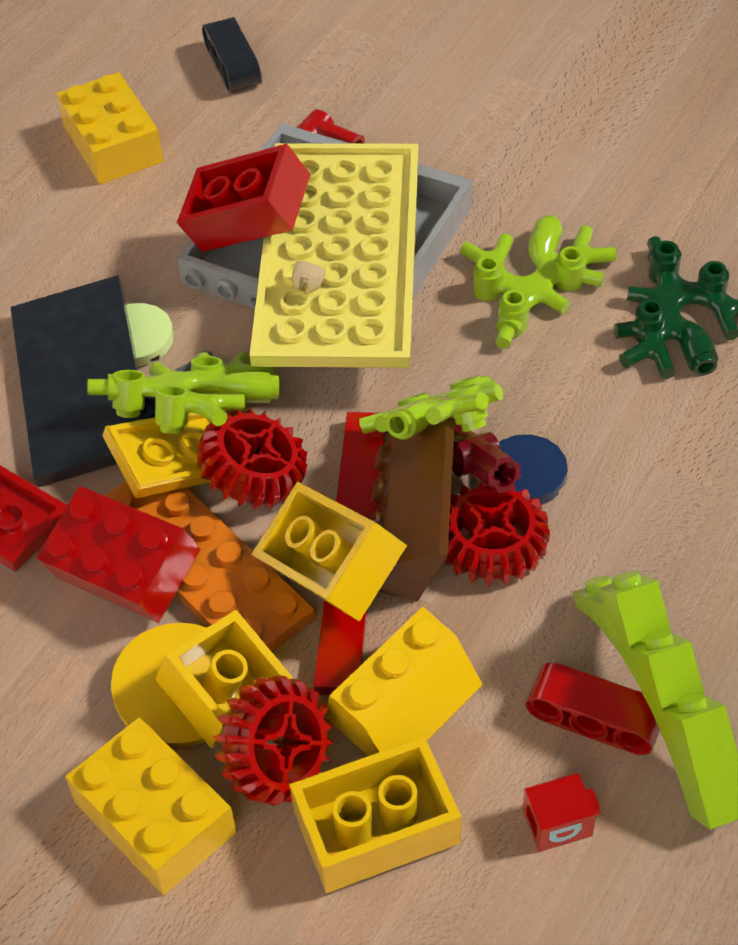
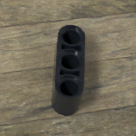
(231, 54)

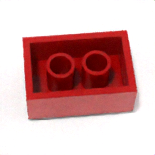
(244, 198)
(119, 553)

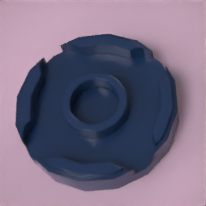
(541, 465)

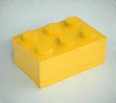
(110, 127)
(329, 550)
(151, 805)
(376, 814)

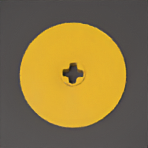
(140, 695)

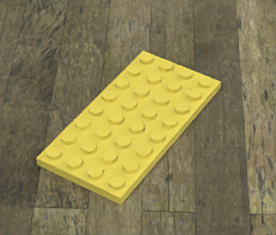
(362, 232)

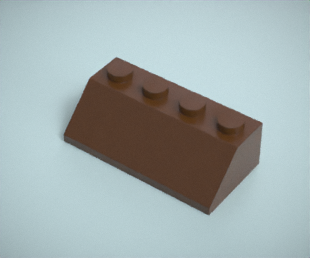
(415, 504)

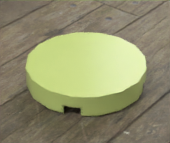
(150, 331)

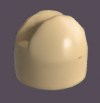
(307, 274)

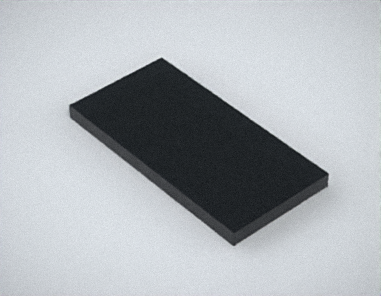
(58, 348)

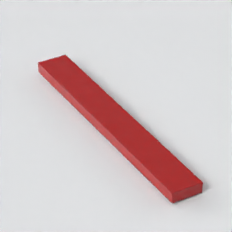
(340, 634)

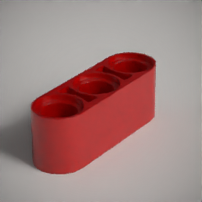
(593, 708)

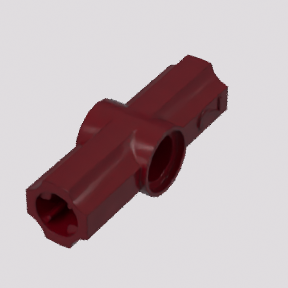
(483, 459)

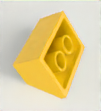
(405, 687)

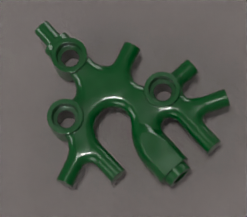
(660, 317)

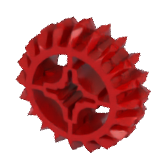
(252, 459)
(494, 545)
(268, 711)

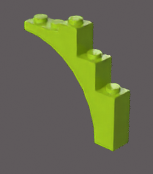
(666, 670)

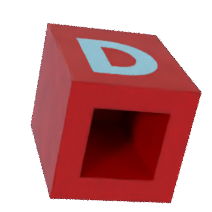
(560, 811)

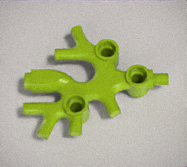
(523, 292)
(204, 390)
(464, 401)

